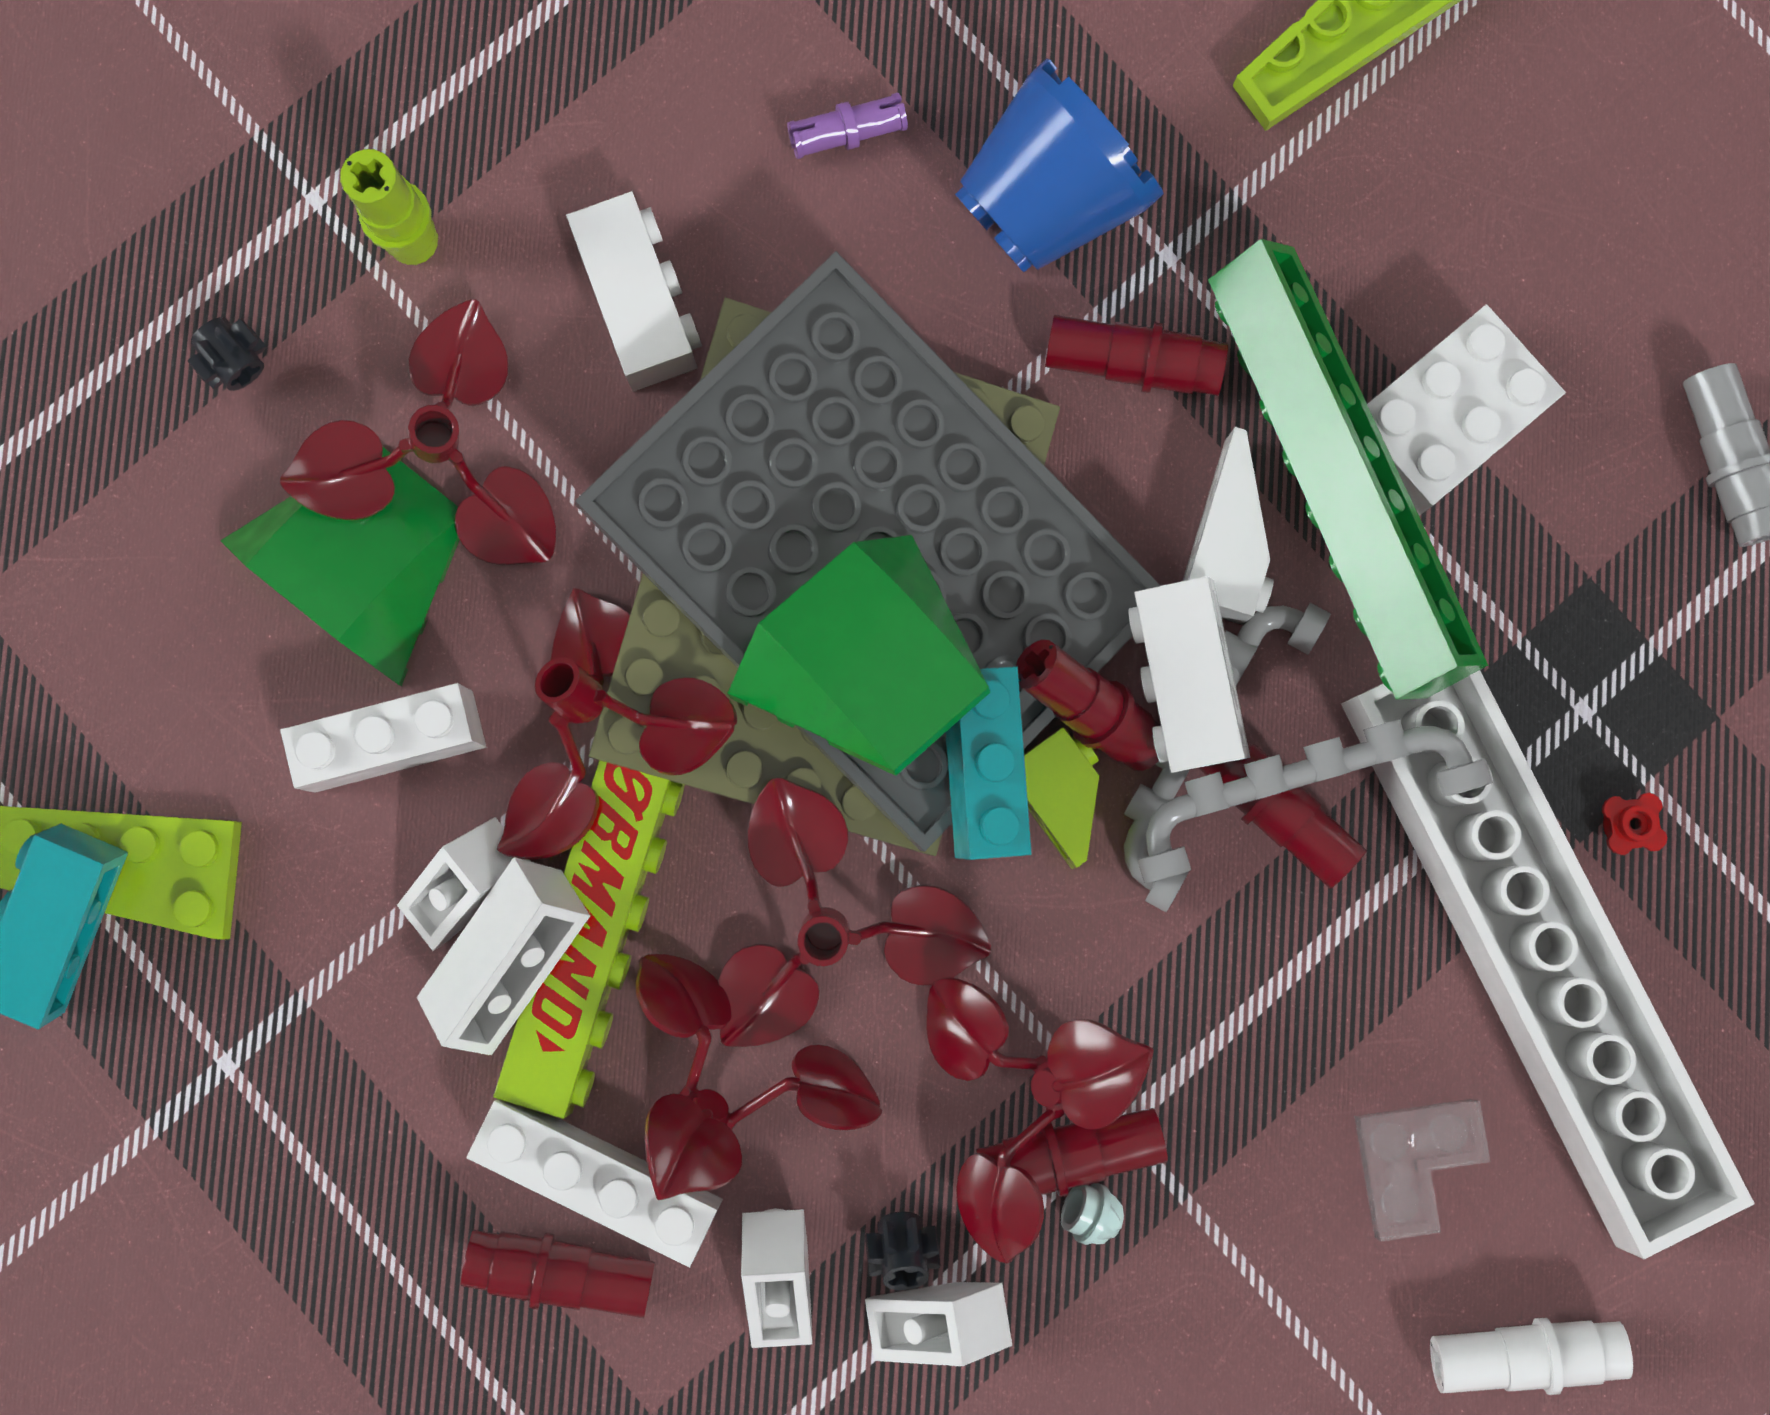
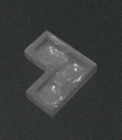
(1403, 1149)

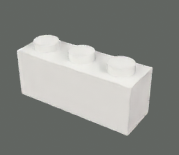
(635, 290)
(1189, 675)
(383, 738)
(502, 957)

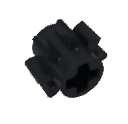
(227, 354)
(902, 1250)

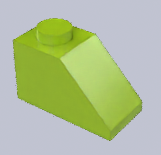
(1063, 793)

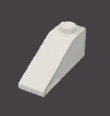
(1232, 536)

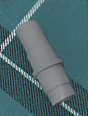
(1733, 450)

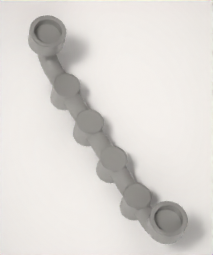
(1305, 631)
(1323, 762)

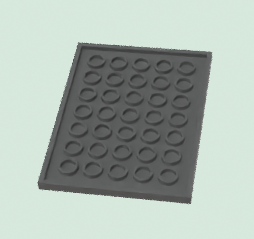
(848, 433)

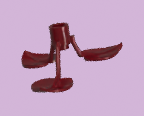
(346, 477)
(682, 732)
(805, 833)
(1086, 1074)
(691, 1132)

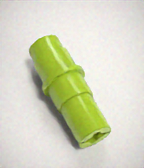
(389, 207)

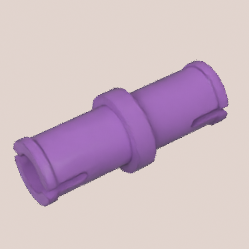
(847, 125)

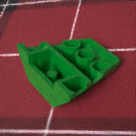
(359, 577)
(864, 657)

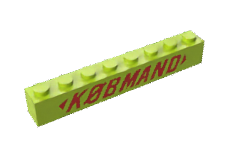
(567, 1012)

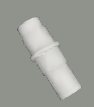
(1532, 1357)

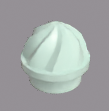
(1092, 1214)

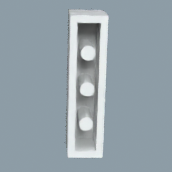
(592, 1179)

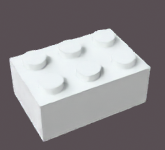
(1460, 406)

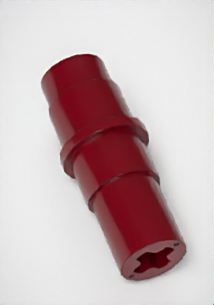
(1137, 355)
(1095, 709)
(1297, 823)
(1081, 1156)
(556, 1273)

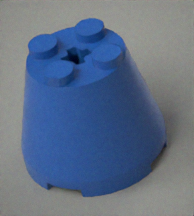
(1054, 173)

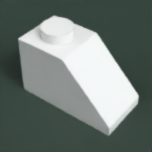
(455, 884)
(776, 1278)
(939, 1324)

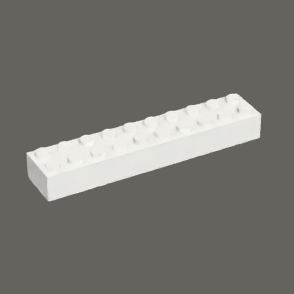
(1557, 975)

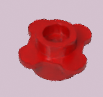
(1617, 827)

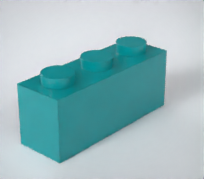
(990, 774)
(52, 920)

